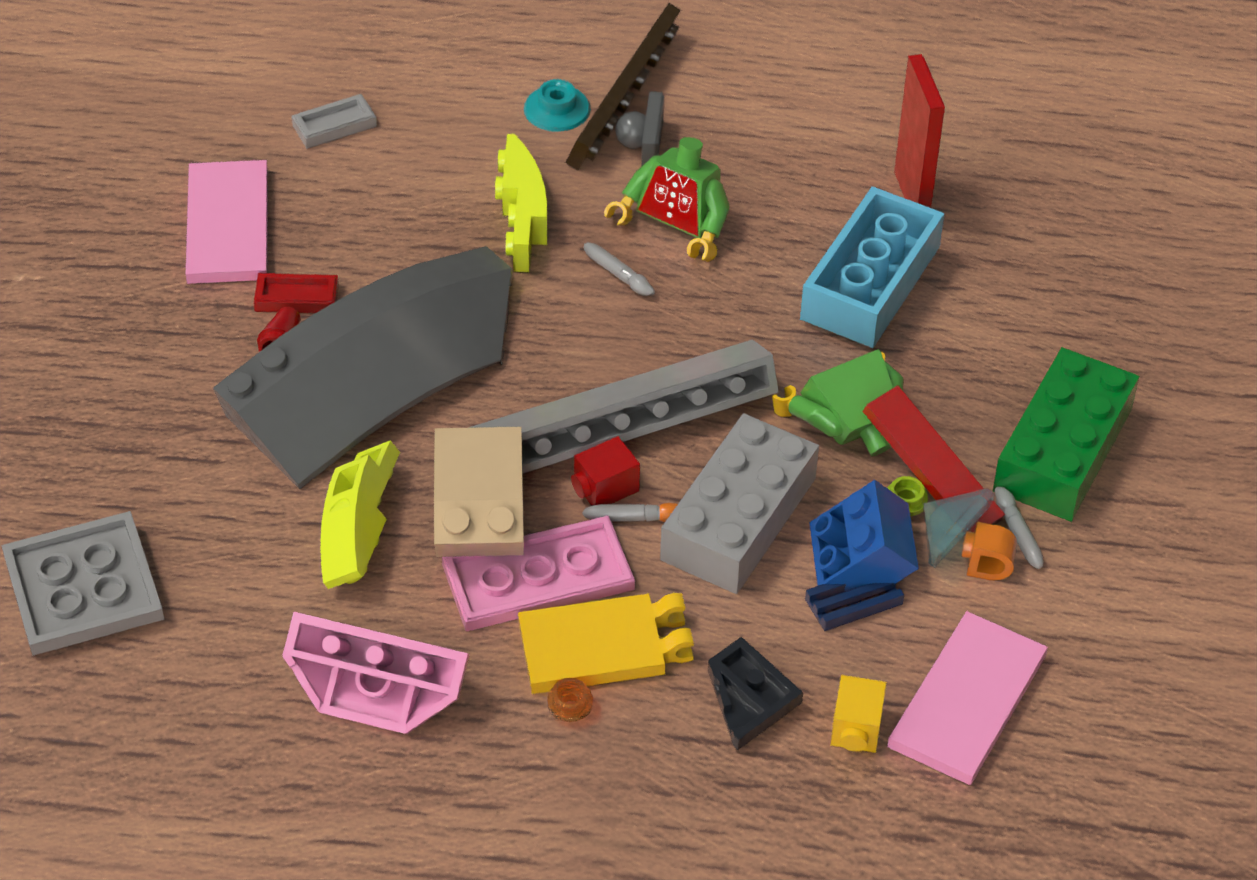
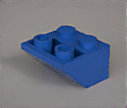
(864, 539)

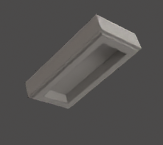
(334, 121)

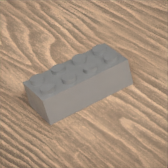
(739, 503)

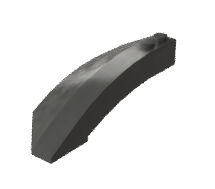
(369, 360)

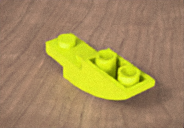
(522, 201)
(351, 514)

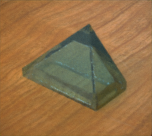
(949, 520)

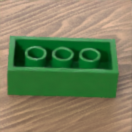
(1066, 433)

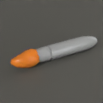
(630, 512)

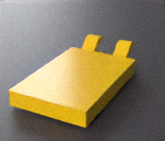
(603, 640)

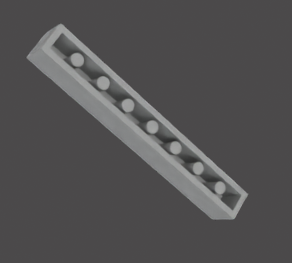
(642, 403)

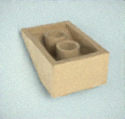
(478, 492)

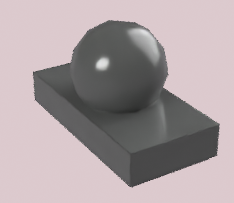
(643, 131)

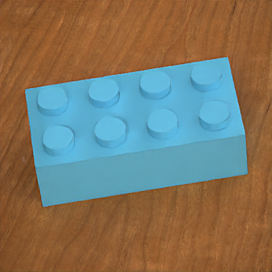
(871, 266)

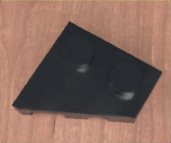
(750, 691)

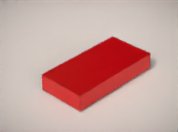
(300, 291)

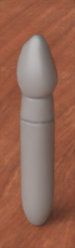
(637, 282)
(1018, 526)

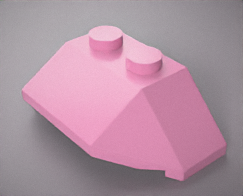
(372, 673)

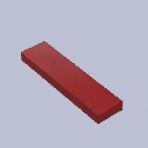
(924, 450)

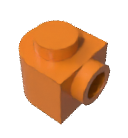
(989, 551)

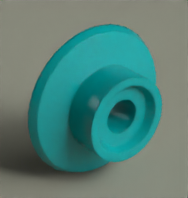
(557, 106)

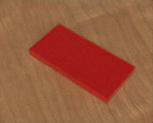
(919, 133)

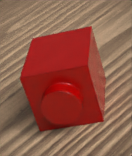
(606, 473)

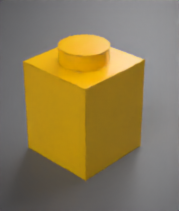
(858, 714)

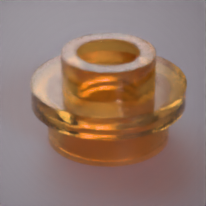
(570, 690)

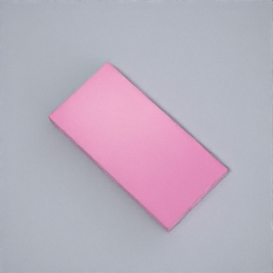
(227, 221)
(556, 570)
(967, 698)

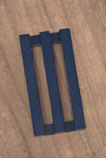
(830, 596)

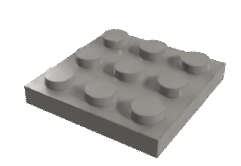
(82, 583)

